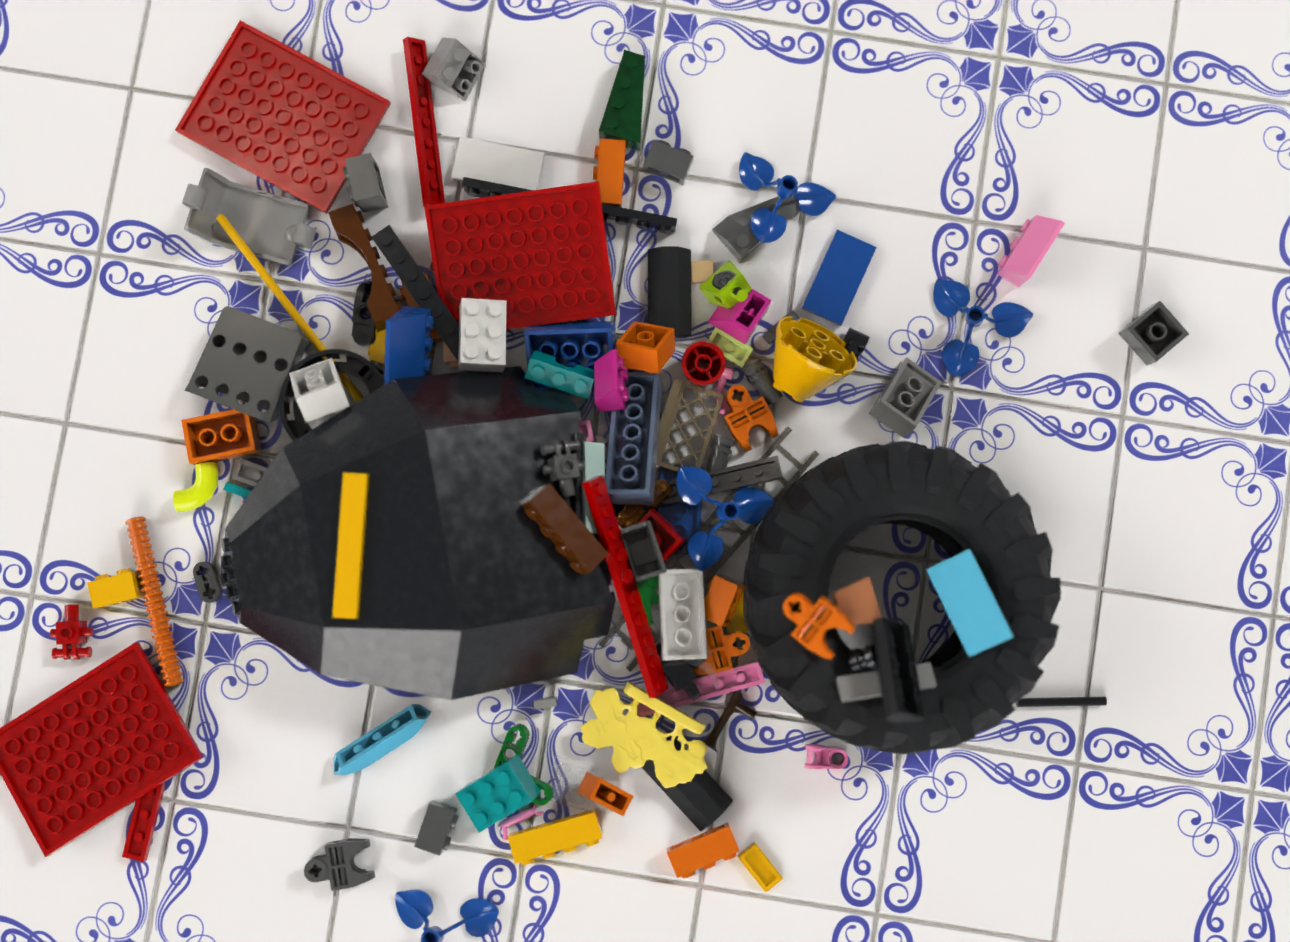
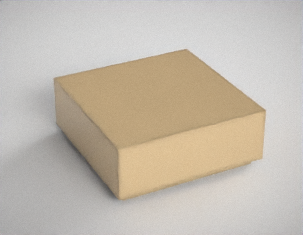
(701, 271)

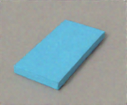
(969, 603)

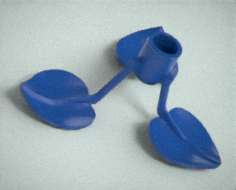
(766, 223)
(952, 296)
(749, 506)
(416, 905)

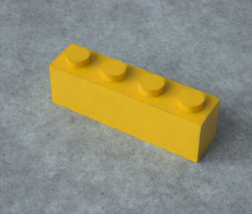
(555, 836)

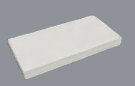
(497, 163)
(682, 614)

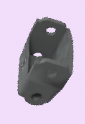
(643, 551)

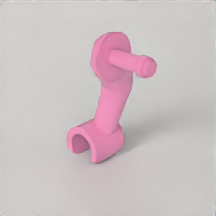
(727, 374)
(515, 819)

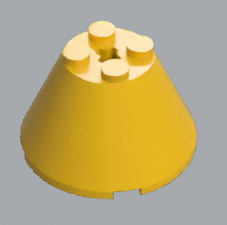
(808, 358)

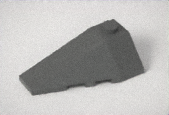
(736, 229)

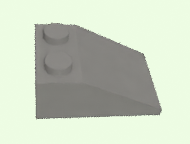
(905, 398)

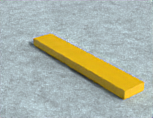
(350, 545)

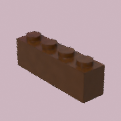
(564, 529)

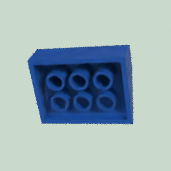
(408, 343)
(571, 343)

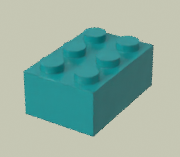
(498, 793)

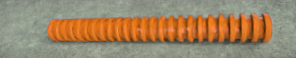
(154, 601)

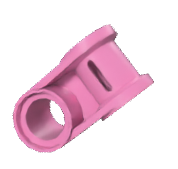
(823, 757)

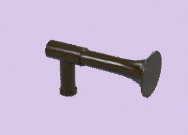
(733, 703)

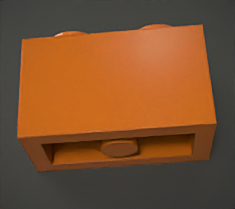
(722, 599)
(605, 794)

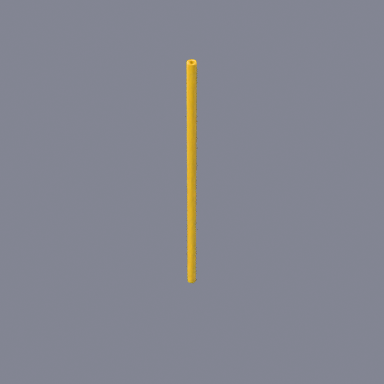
(283, 299)

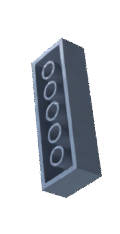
(635, 442)

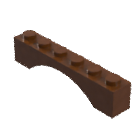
(349, 230)

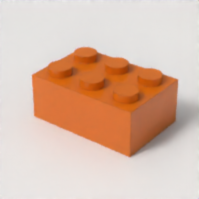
(220, 436)

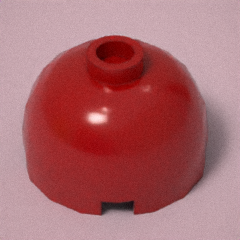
(703, 363)

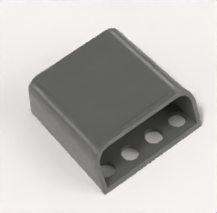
(247, 363)

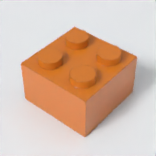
(646, 346)

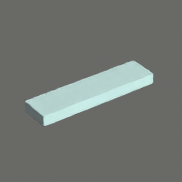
(594, 466)

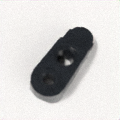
(362, 330)
(679, 675)

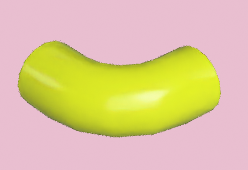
(200, 491)

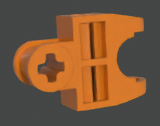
(761, 418)
(815, 638)
(725, 648)

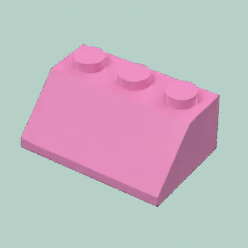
(1029, 249)

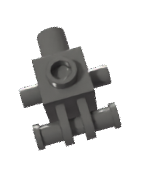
(563, 467)

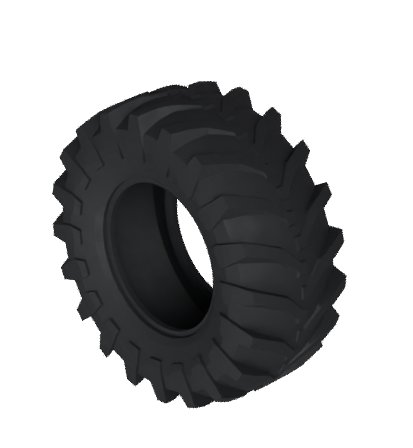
(959, 510)

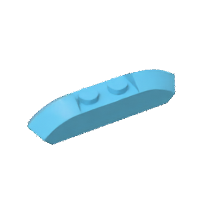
(380, 740)

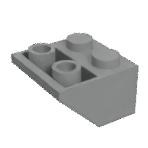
(453, 68)

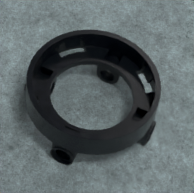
(356, 366)

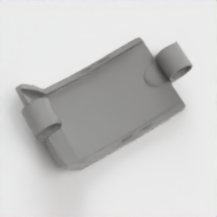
(265, 221)

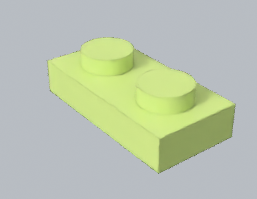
(733, 350)

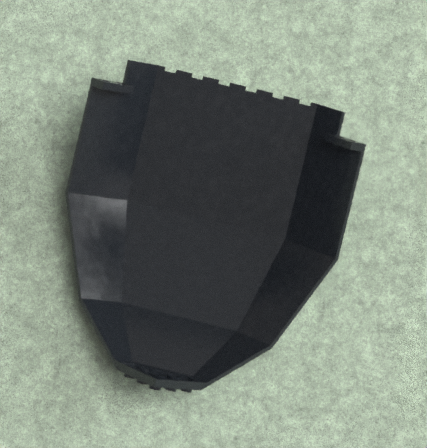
(453, 570)

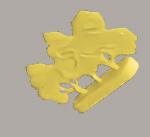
(637, 738)

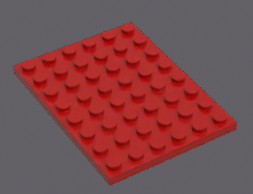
(282, 116)
(528, 248)
(94, 749)

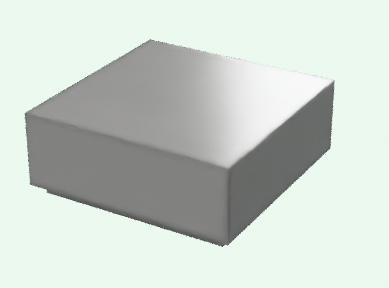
(545, 702)

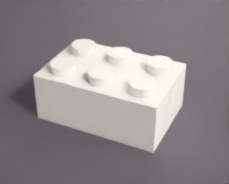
(482, 335)
(319, 390)

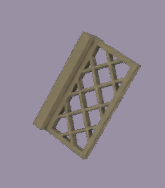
(669, 416)

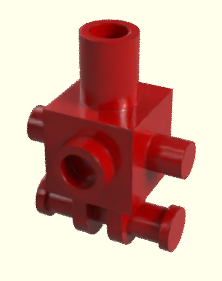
(71, 635)

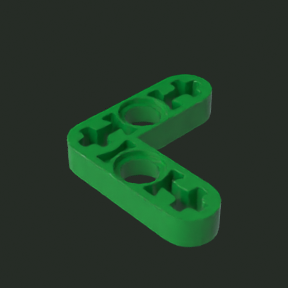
(519, 748)

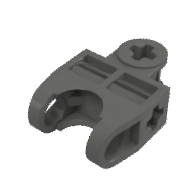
(339, 864)

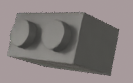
(668, 161)
(436, 828)

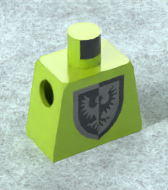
(726, 286)

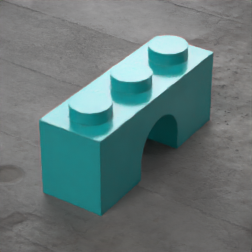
(574, 380)

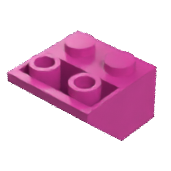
(743, 317)
(610, 382)

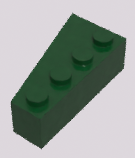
(625, 104)

